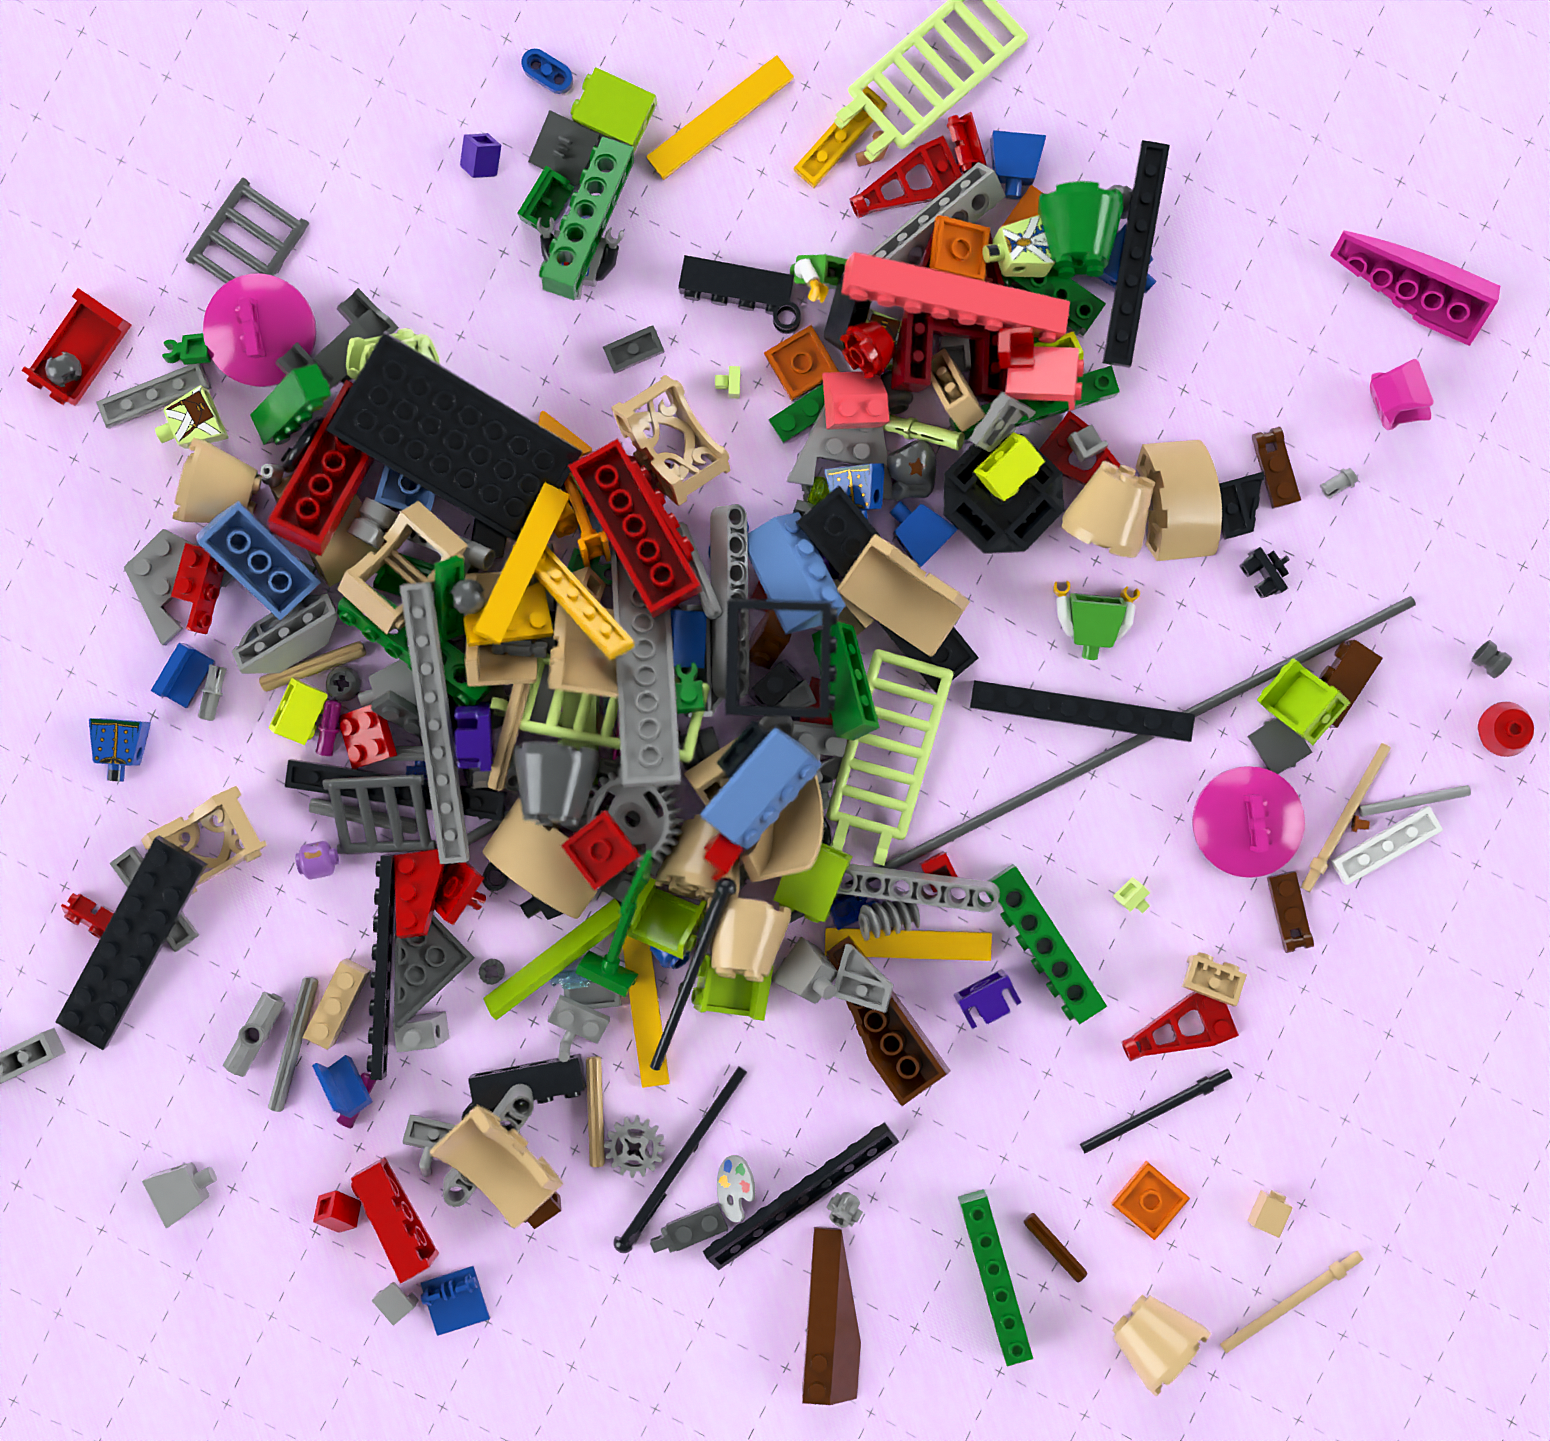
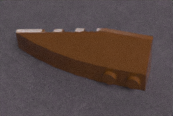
(894, 1042)
(832, 1325)

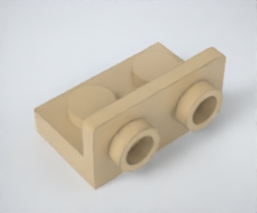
(1213, 979)

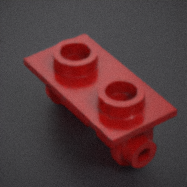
(967, 141)
(80, 912)

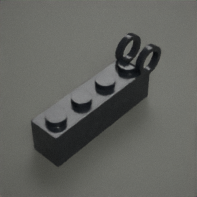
(741, 286)
(544, 1078)

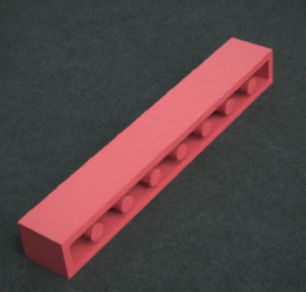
(953, 297)

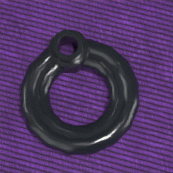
(294, 455)

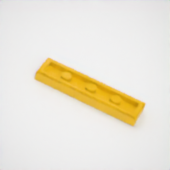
(835, 144)

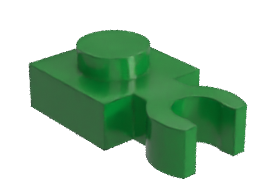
(190, 351)
(576, 564)
(690, 692)

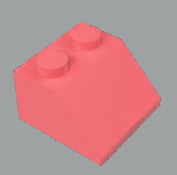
(854, 401)

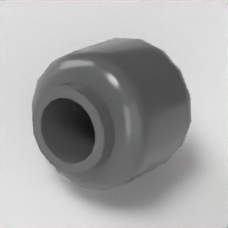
(897, 400)

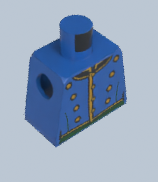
(861, 484)
(117, 744)

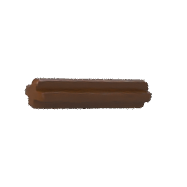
(1055, 1247)

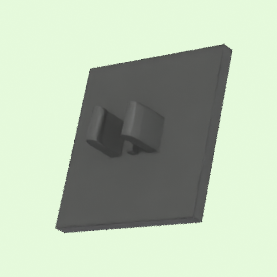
(563, 147)

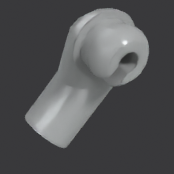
(273, 474)

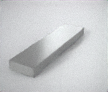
(151, 395)
(126, 867)

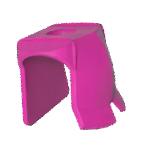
(1401, 395)

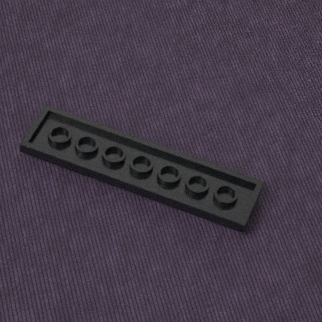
(841, 536)
(131, 942)

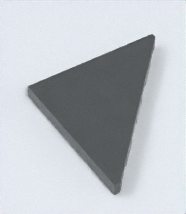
(424, 969)

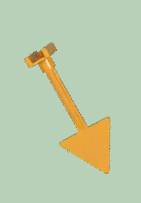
(591, 543)

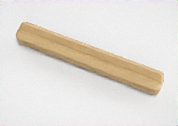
(313, 666)
(508, 736)
(595, 1111)

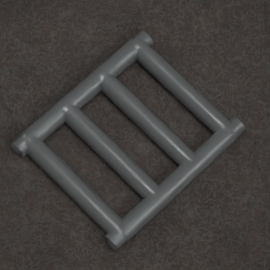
(227, 211)
(388, 784)

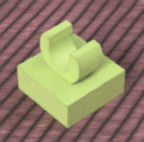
(730, 382)
(1132, 896)

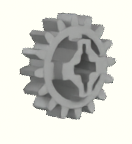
(626, 1137)

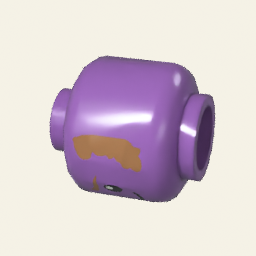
(316, 860)

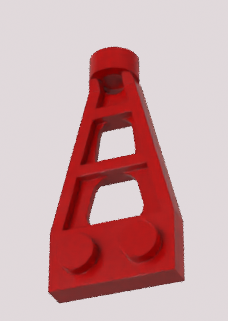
(939, 164)
(1058, 450)
(1213, 1014)

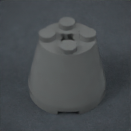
(554, 781)

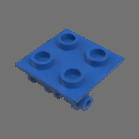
(454, 1300)

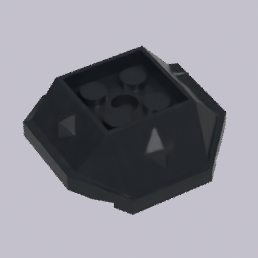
(996, 524)

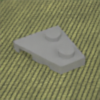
(999, 422)
(861, 981)

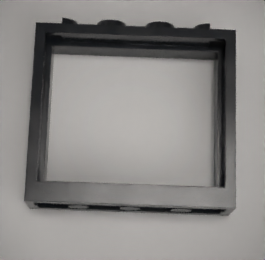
(733, 657)

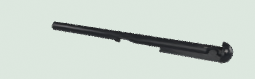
(724, 887)
(624, 1243)

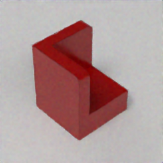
(1016, 348)
(721, 854)
(938, 865)
(337, 1211)

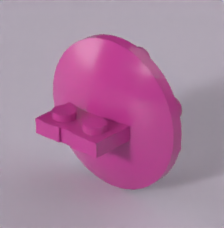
(255, 324)
(1248, 821)

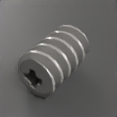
(887, 915)

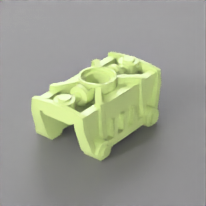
(360, 349)

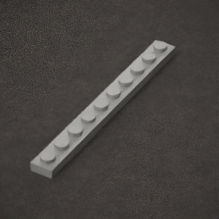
(435, 722)

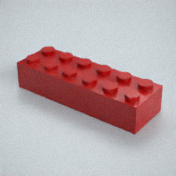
(320, 487)
(635, 528)

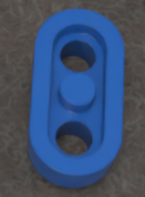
(548, 72)

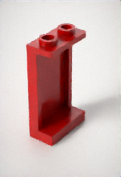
(88, 333)

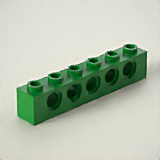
(568, 279)
(1096, 387)
(397, 647)
(1089, 1000)
(995, 1277)

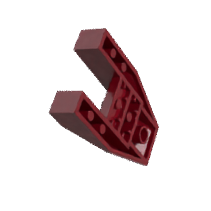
(914, 346)

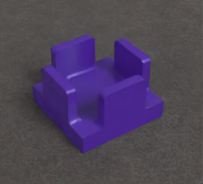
(474, 736)
(987, 997)

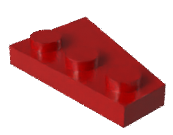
(415, 891)

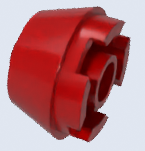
(868, 348)
(1505, 729)

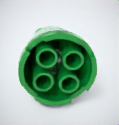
(1080, 226)

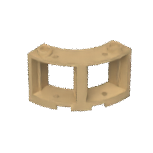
(412, 518)

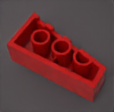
(394, 1220)

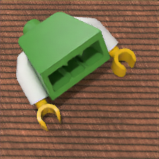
(818, 272)
(1095, 619)

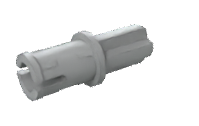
(211, 693)

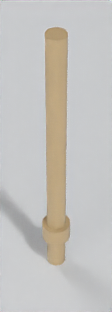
(1319, 864)
(1336, 1271)

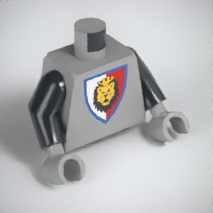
(602, 262)

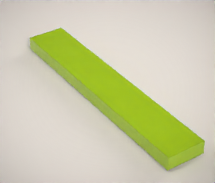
(553, 960)

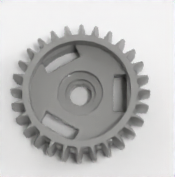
(653, 830)

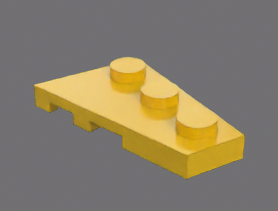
(528, 622)

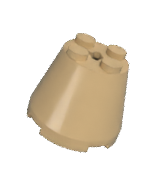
(213, 483)
(1111, 510)
(685, 867)
(748, 938)
(1158, 1341)

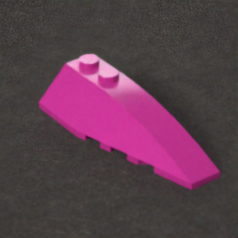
(1423, 285)

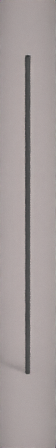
(1134, 741)

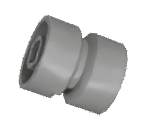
(372, 523)

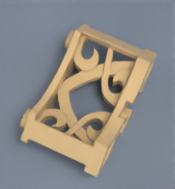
(670, 480)
(230, 812)

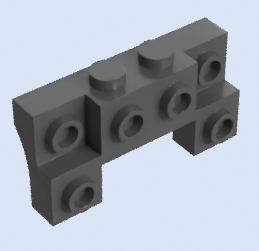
(365, 322)

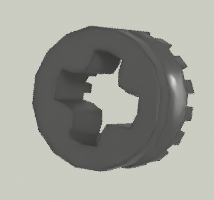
(483, 972)

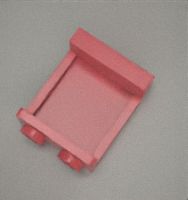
(1050, 379)

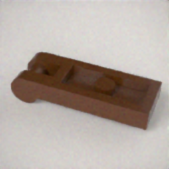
(1277, 468)
(1290, 911)

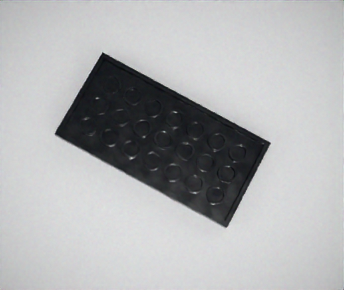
(451, 436)

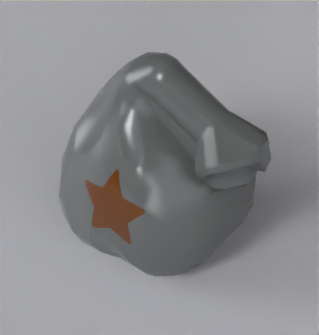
(913, 470)

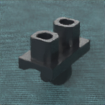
(1272, 580)

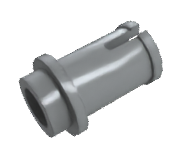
(1338, 483)

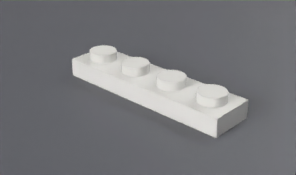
(1386, 845)

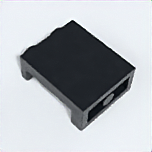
(742, 748)

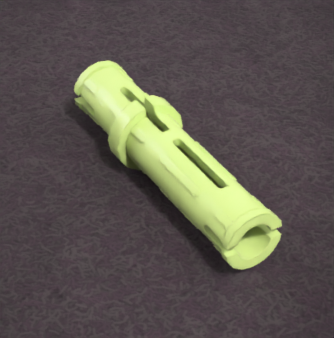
(911, 428)

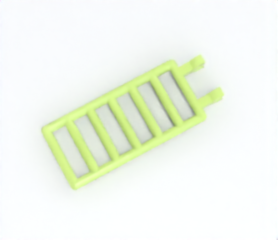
(961, 88)
(577, 733)
(922, 754)

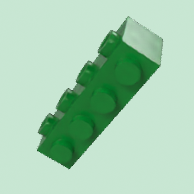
(1083, 305)
(291, 404)
(854, 704)

